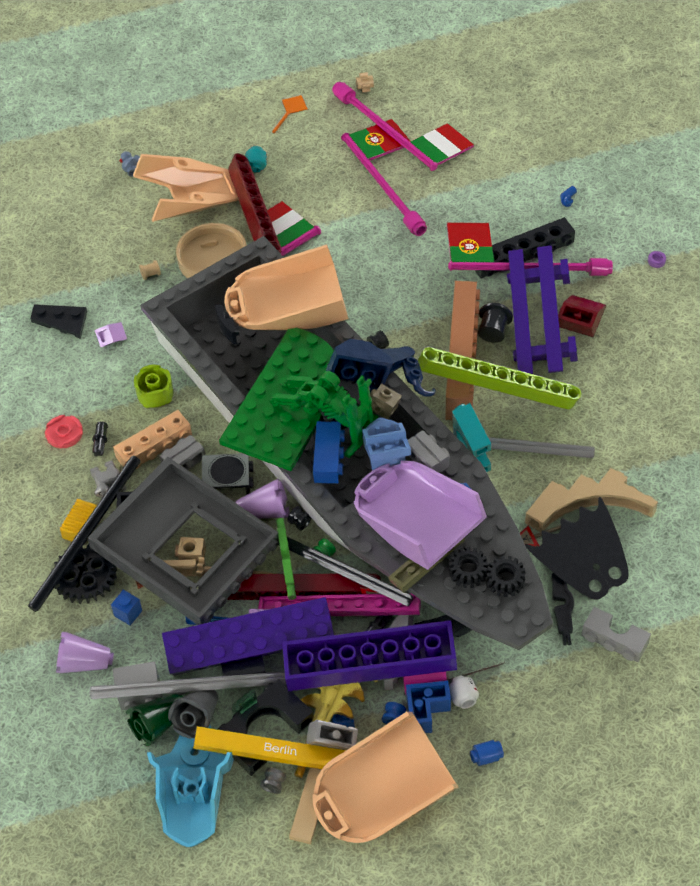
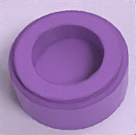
(656, 259)

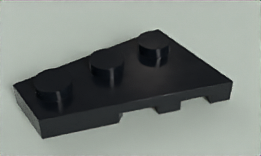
(64, 318)

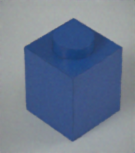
(126, 607)

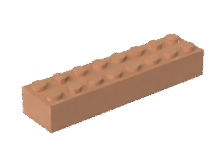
(463, 335)

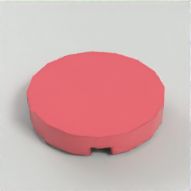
(67, 435)

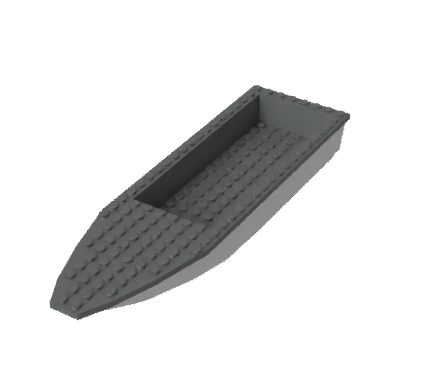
(227, 371)

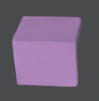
(110, 334)

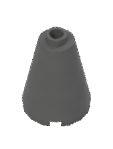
(193, 711)

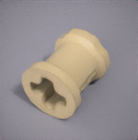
(149, 270)

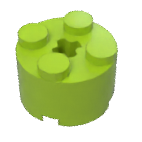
(153, 386)

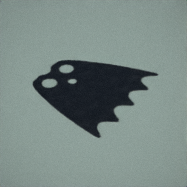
(582, 545)

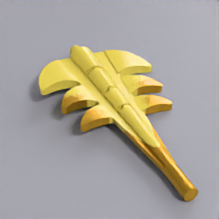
(330, 703)

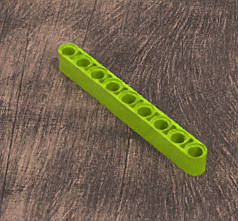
(498, 378)

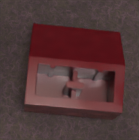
(581, 315)

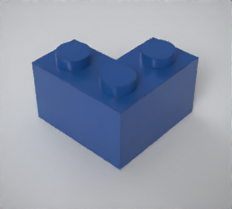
(427, 699)

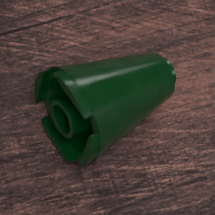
(151, 719)

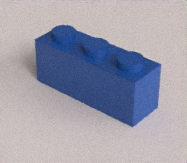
(328, 452)

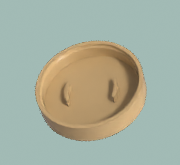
(207, 245)

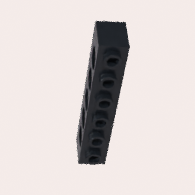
(556, 233)

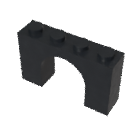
(273, 701)

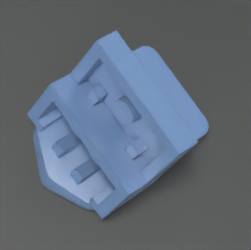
(385, 443)

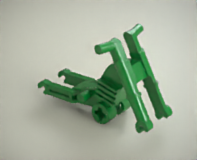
(333, 401)

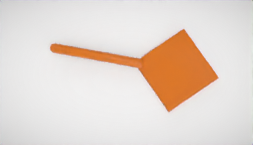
(291, 105)

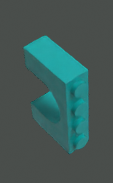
(471, 433)

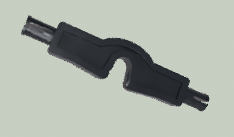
(563, 612)

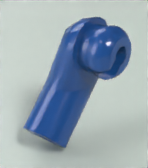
(566, 196)

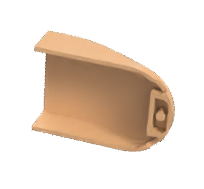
(288, 293)
(381, 782)

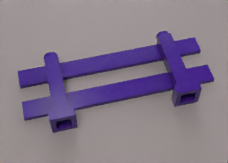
(546, 275)

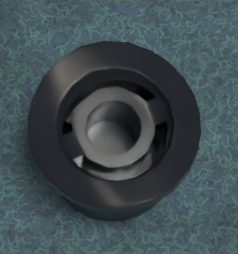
(494, 322)

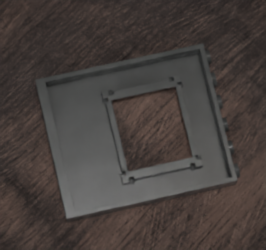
(156, 513)

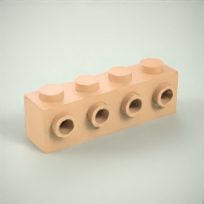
(154, 439)

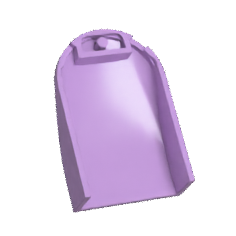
(418, 510)

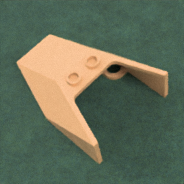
(191, 182)

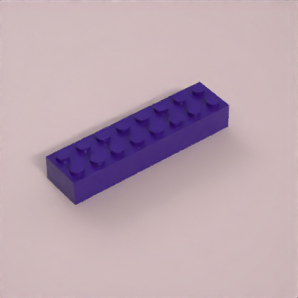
(245, 636)
(369, 655)

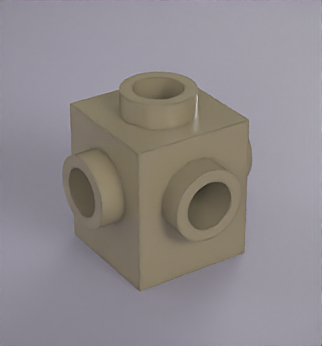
(384, 401)

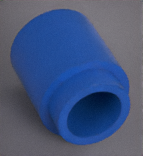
(486, 752)

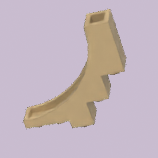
(613, 489)

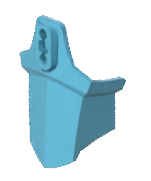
(189, 790)

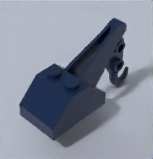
(363, 358)

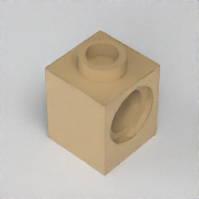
(190, 543)

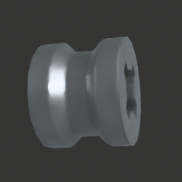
(273, 780)

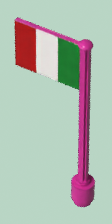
(430, 148)
(290, 227)

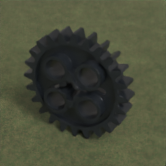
(100, 578)

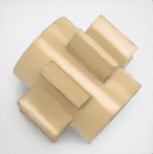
(364, 82)

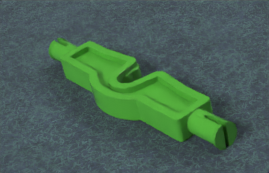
(286, 559)

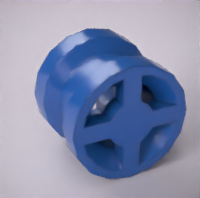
(393, 711)

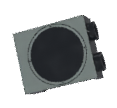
(228, 471)

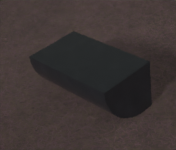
(243, 667)

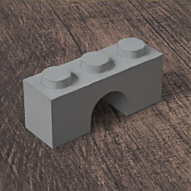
(629, 645)

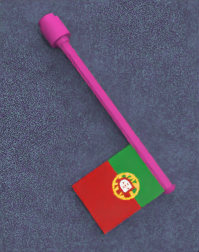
(372, 144)
(472, 250)

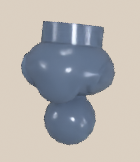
(129, 162)

